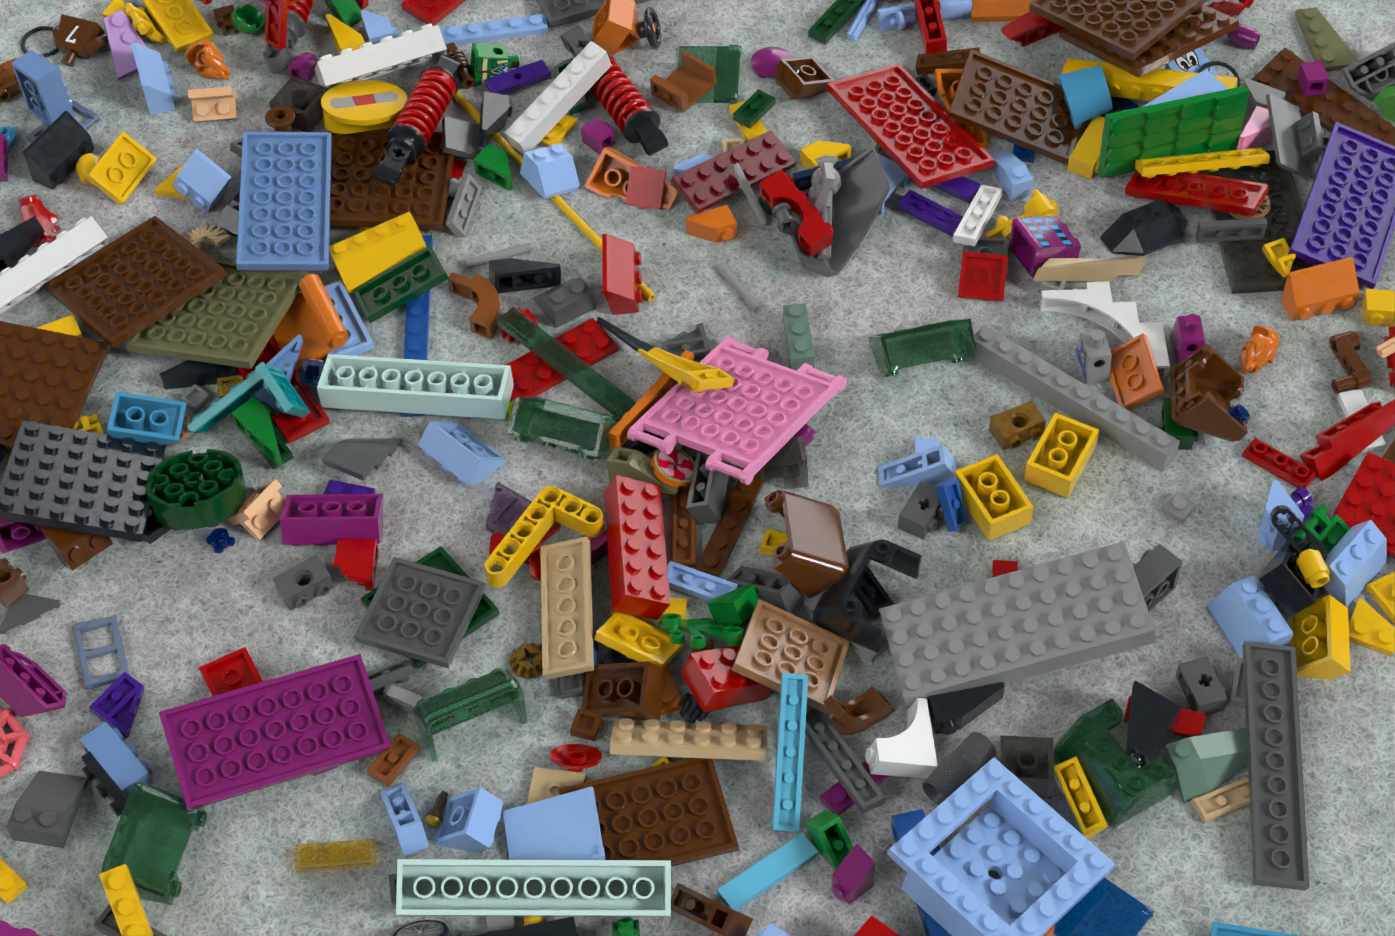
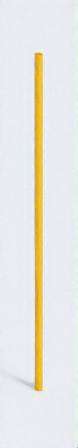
(566, 209)

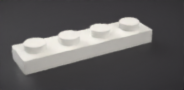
(977, 215)

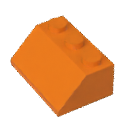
(1321, 289)

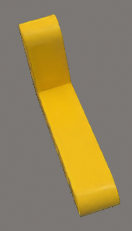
(548, 506)

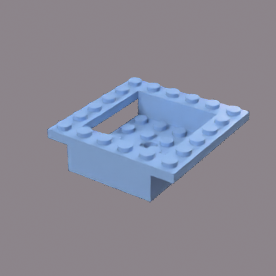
(1036, 852)

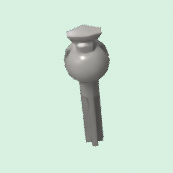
(826, 213)

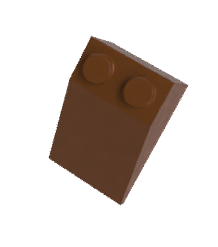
(625, 690)

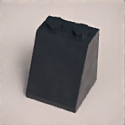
(1150, 724)

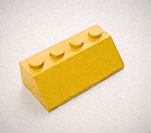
(376, 250)

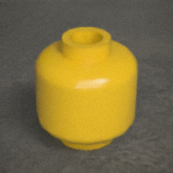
(85, 165)

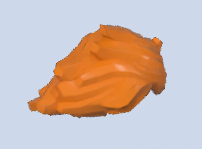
(207, 60)
(1259, 349)

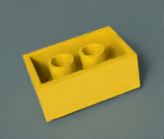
(1061, 455)
(994, 497)

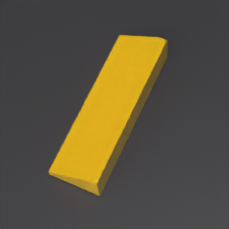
(1080, 797)

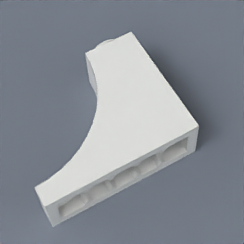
(909, 753)

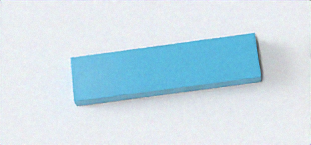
(767, 872)

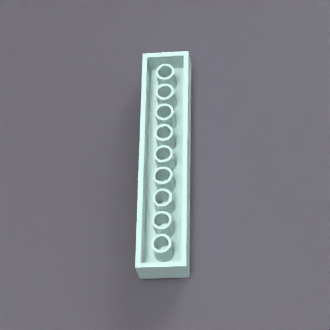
(533, 888)

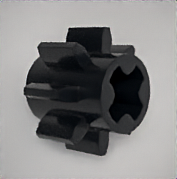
(691, 709)

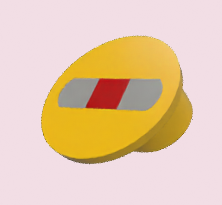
(362, 106)

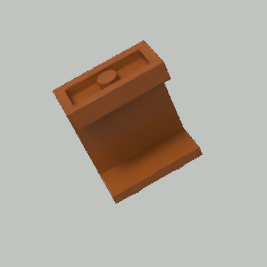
(685, 84)

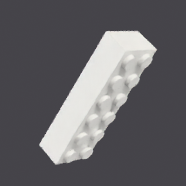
(382, 57)

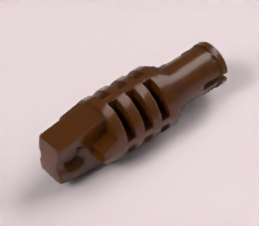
(464, 71)

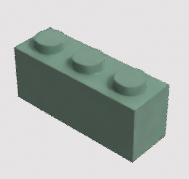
(797, 335)

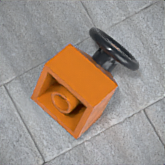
(618, 26)

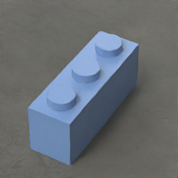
(116, 758)

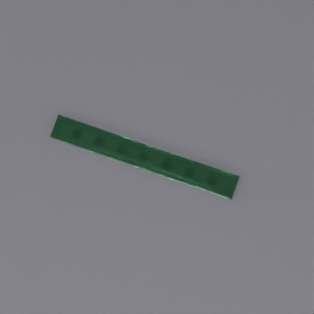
(566, 363)

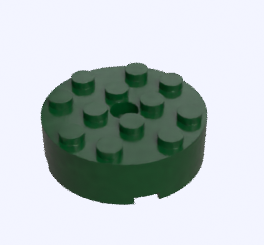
(196, 489)

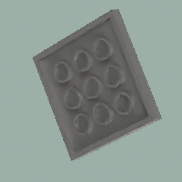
(420, 612)

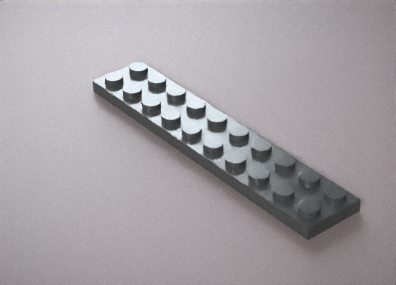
(1275, 766)

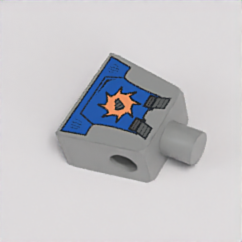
(1092, 348)

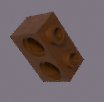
(11, 583)

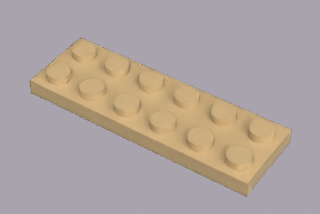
(566, 608)
(689, 739)

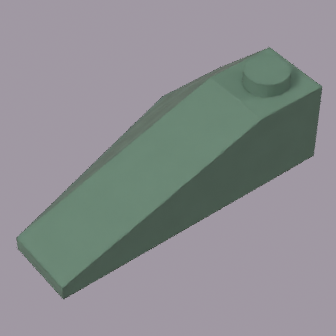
(1206, 761)

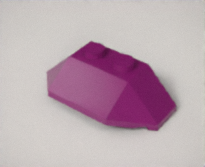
(27, 685)

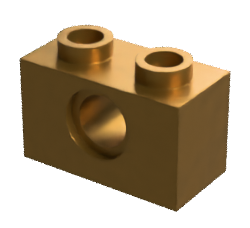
(1017, 425)

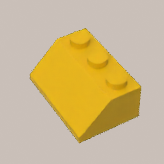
(1321, 639)

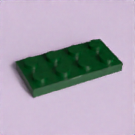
(400, 284)

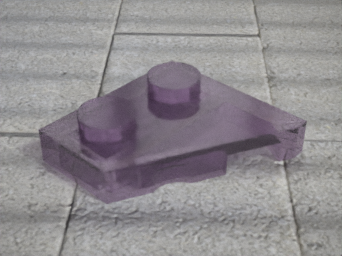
(505, 509)

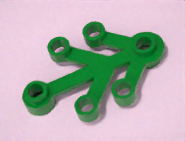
(695, 627)

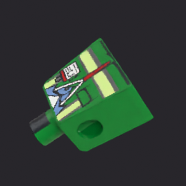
(489, 61)

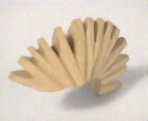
(207, 236)

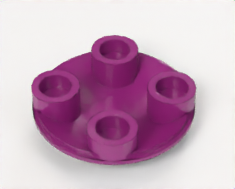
(767, 59)

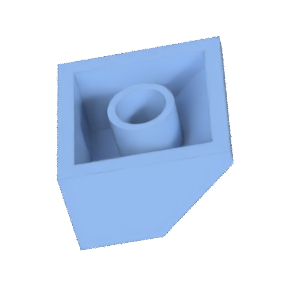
(550, 171)
(202, 181)
(1267, 533)
(469, 821)

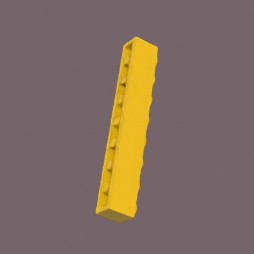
(1145, 87)

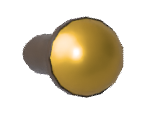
(434, 816)

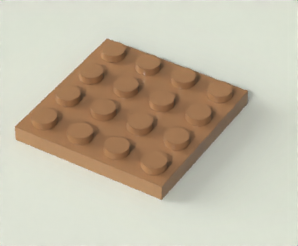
(787, 644)

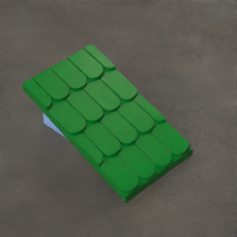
(1184, 121)

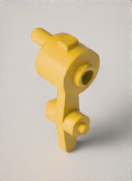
(1036, 206)

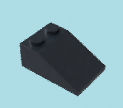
(1286, 583)

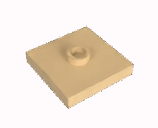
(547, 782)

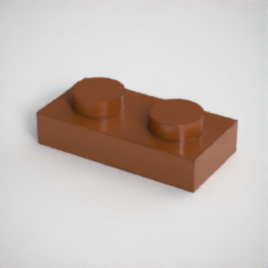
(393, 761)

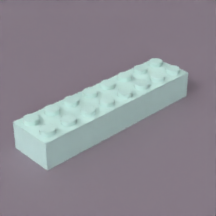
(415, 386)

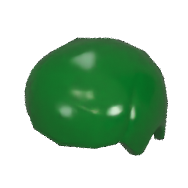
(248, 19)

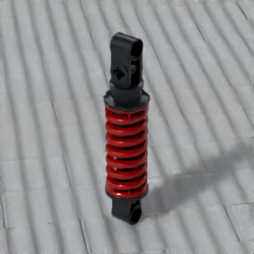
(418, 118)

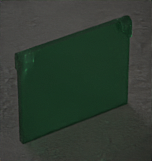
(727, 68)

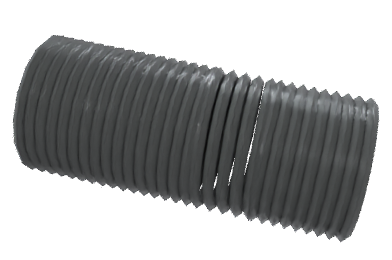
(955, 768)

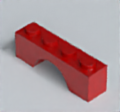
(813, 233)

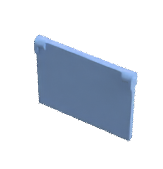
(555, 828)

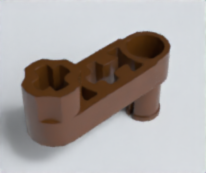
(1344, 348)

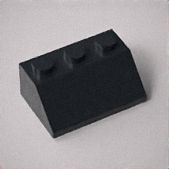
(57, 151)

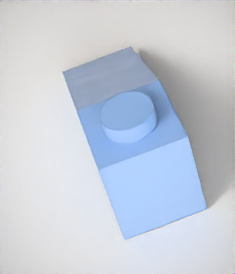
(1012, 175)
(929, 466)
(404, 819)

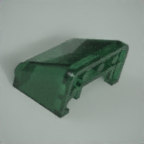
(153, 841)

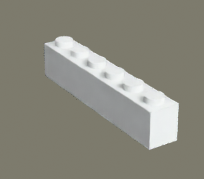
(558, 98)
(50, 261)

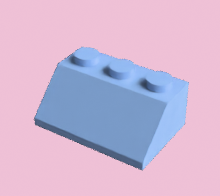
(154, 79)
(460, 451)
(1355, 561)
(1248, 614)

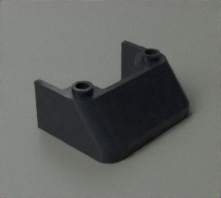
(841, 612)

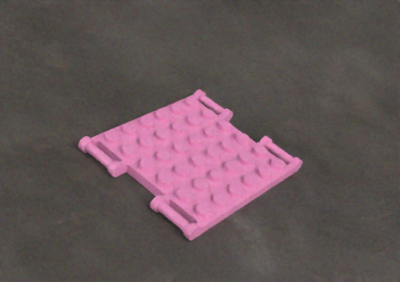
(741, 421)

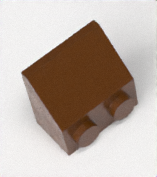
(75, 547)

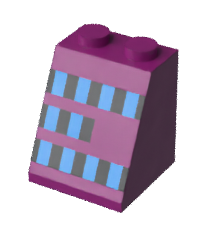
(1041, 238)

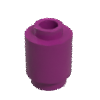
(1245, 36)

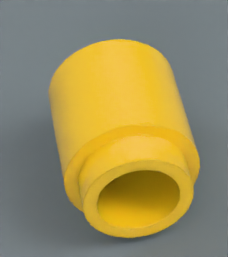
(1313, 568)

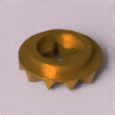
(524, 668)

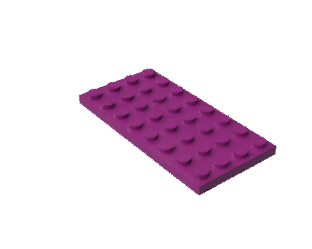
(274, 731)

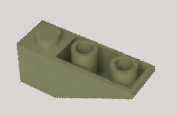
(635, 465)

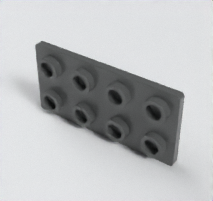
(1294, 137)

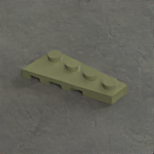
(1323, 40)

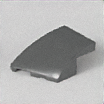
(360, 455)

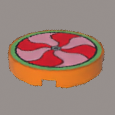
(673, 468)

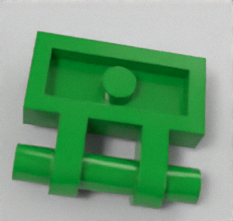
(1332, 529)

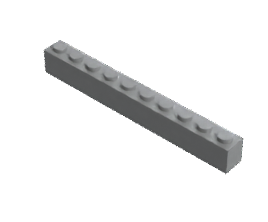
(1075, 398)

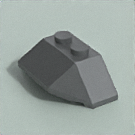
(1372, 72)

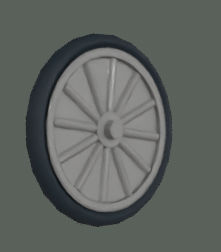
(423, 928)

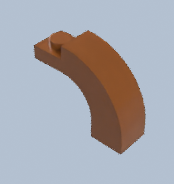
(485, 295)

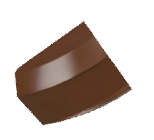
(802, 77)

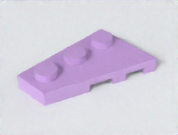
(120, 36)

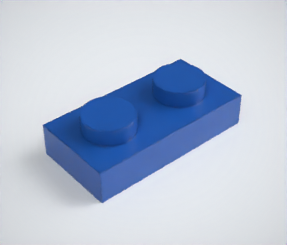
(952, 504)

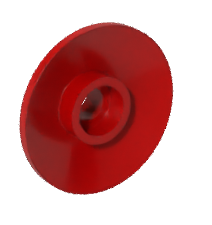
(575, 756)

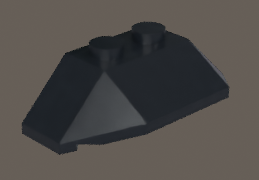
(1145, 229)

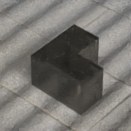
(789, 464)

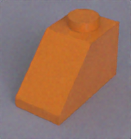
(713, 225)

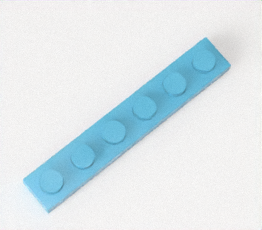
(790, 753)

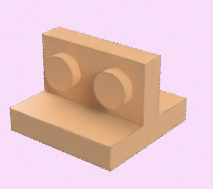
(213, 103)
(260, 510)

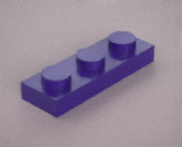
(930, 212)

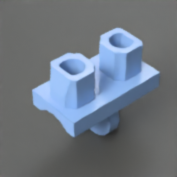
(896, 16)

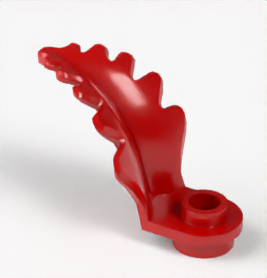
(1229, 7)
(33, 207)

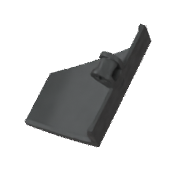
(853, 213)

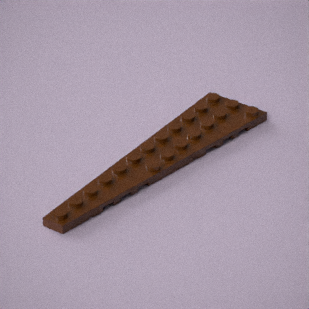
(1332, 106)

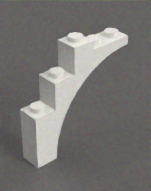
(1118, 317)

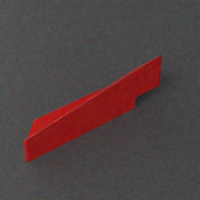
(1030, 29)
(1349, 438)

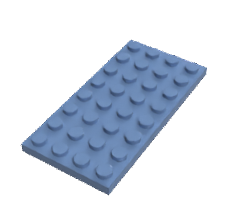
(284, 201)

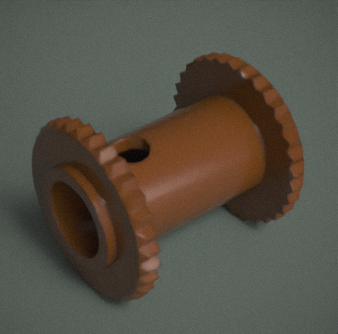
(285, 117)

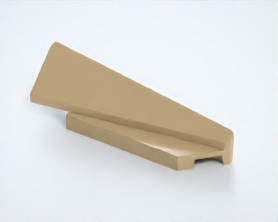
(1089, 269)

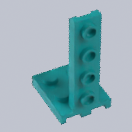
(264, 376)

